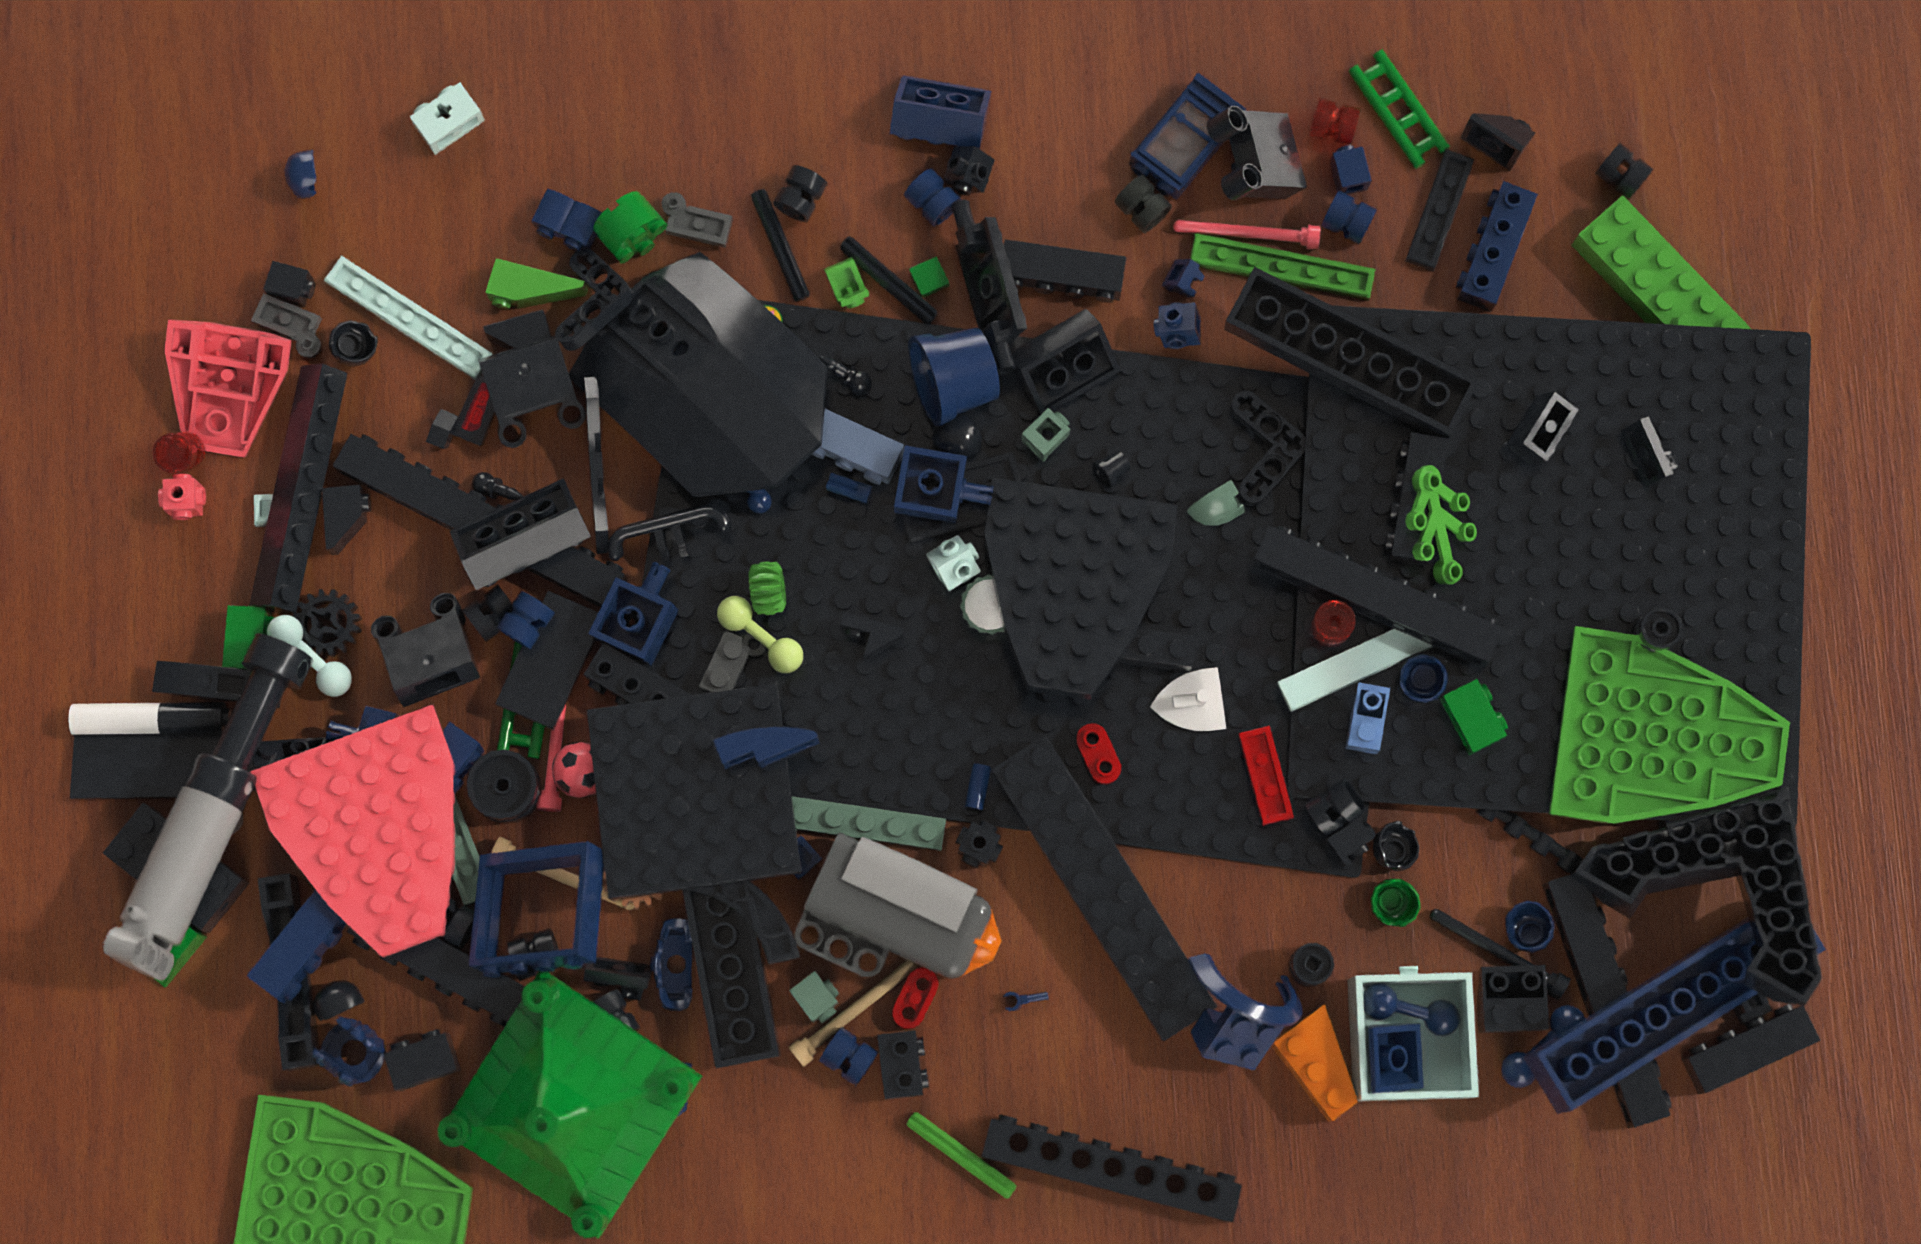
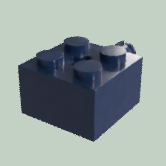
(943, 501)
(633, 602)

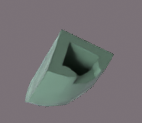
(1217, 506)

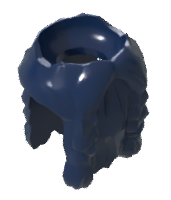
(330, 1054)

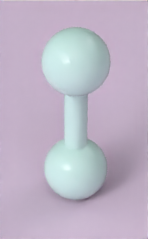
(332, 677)

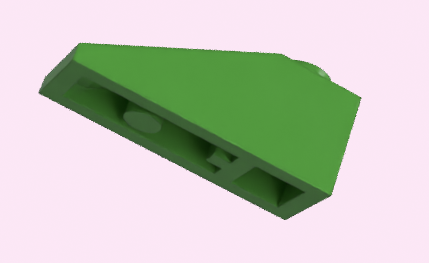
(526, 286)

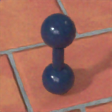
(1439, 1017)
(1514, 1067)

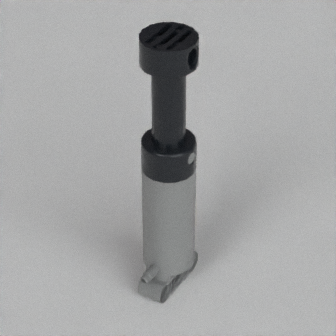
(203, 816)

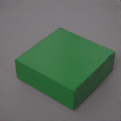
(929, 277)

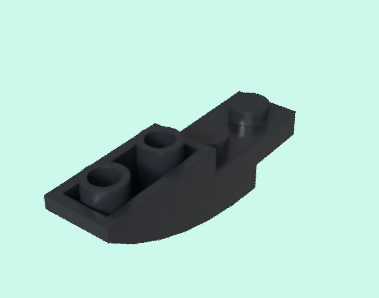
(200, 681)

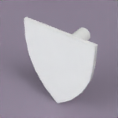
(1193, 701)

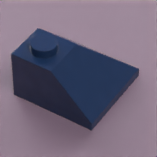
(1395, 1057)

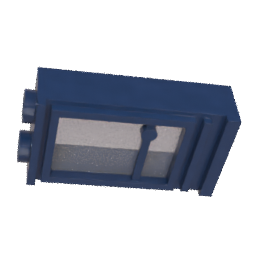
(1180, 140)

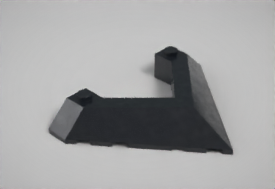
(1746, 841)

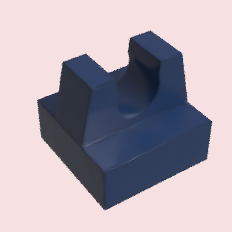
(1181, 276)

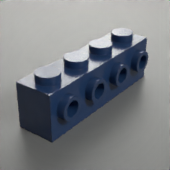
(1496, 247)

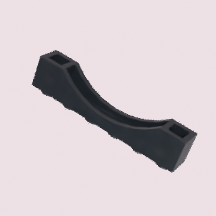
(296, 1016)

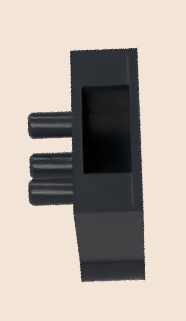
(1262, 151)
(527, 381)
(429, 656)

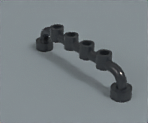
(1541, 842)

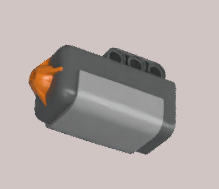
(898, 906)

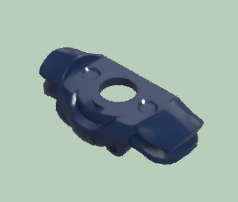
(674, 989)

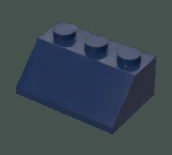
(939, 112)

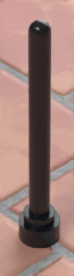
(1555, 982)

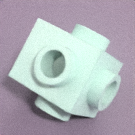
(954, 562)

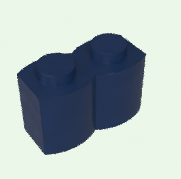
(566, 220)

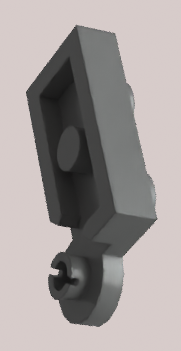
(695, 222)
(289, 322)

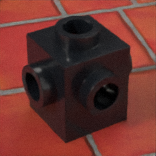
(968, 170)
(979, 856)

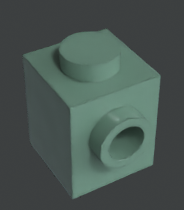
(816, 997)

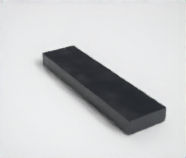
(1439, 210)

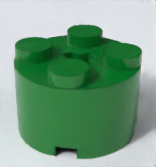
(629, 227)

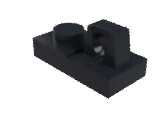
(1647, 452)
(630, 975)

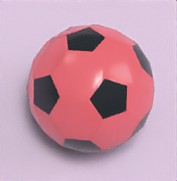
(574, 770)

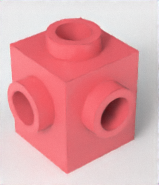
(191, 501)

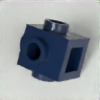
(1178, 325)

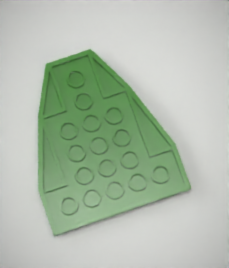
(1656, 735)
(342, 1182)

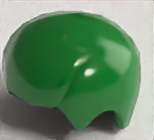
(1395, 902)

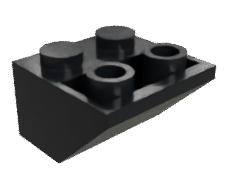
(1512, 999)

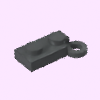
(728, 662)

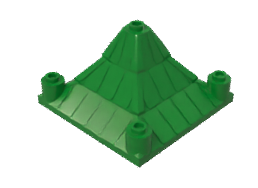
(570, 1103)

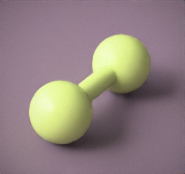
(736, 614)

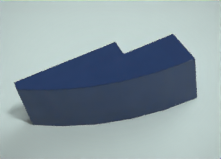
(765, 744)

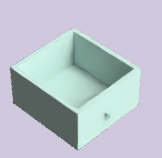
(1446, 1060)

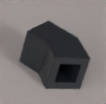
(442, 429)

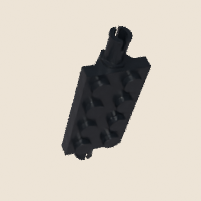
(989, 283)

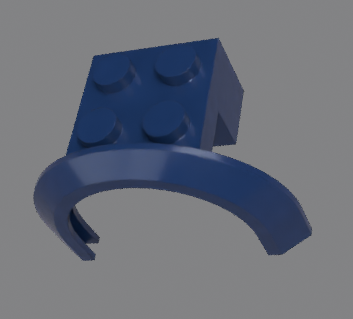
(1246, 1026)

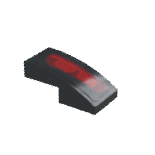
(476, 414)

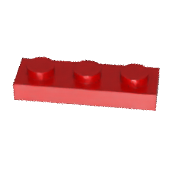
(1266, 775)

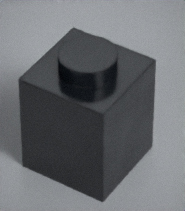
(289, 284)

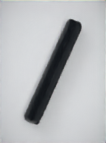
(780, 245)
(888, 280)

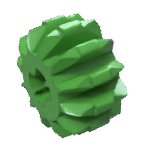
(767, 588)

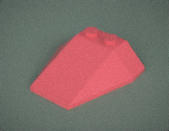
(224, 381)

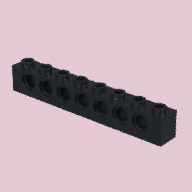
(1221, 1206)

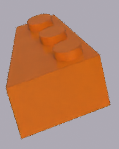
(1317, 1063)

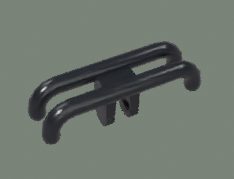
(671, 520)

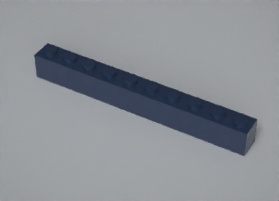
(315, 924)

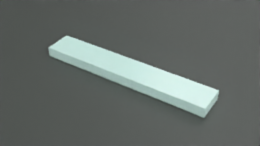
(407, 317)
(1349, 667)

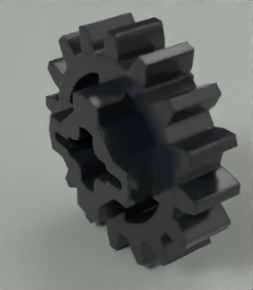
(334, 613)

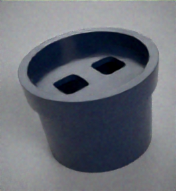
(953, 373)

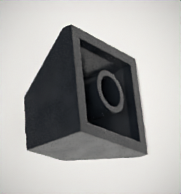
(1498, 137)

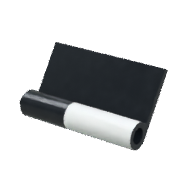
(140, 747)

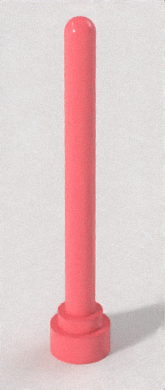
(1306, 236)
(549, 798)

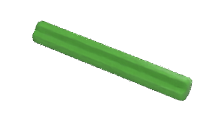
(961, 1155)

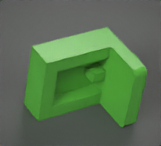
(846, 283)

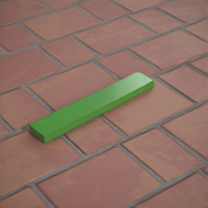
(1287, 266)

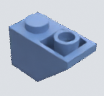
(1367, 718)

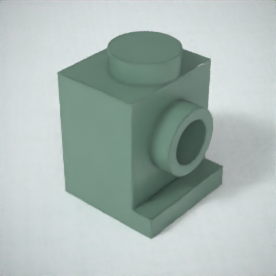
(1047, 421)

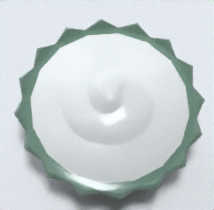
(981, 606)

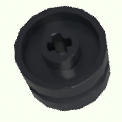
(485, 790)

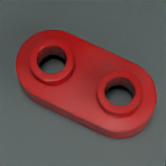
(1098, 753)
(914, 998)

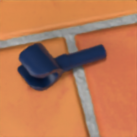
(1025, 999)

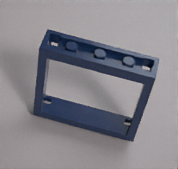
(489, 903)

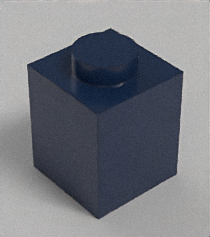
(1350, 169)

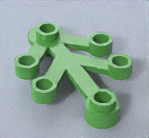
(1429, 488)

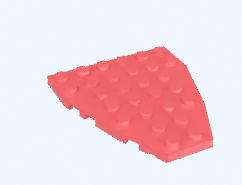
(372, 826)

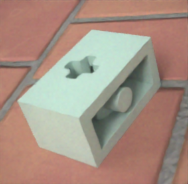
(440, 131)

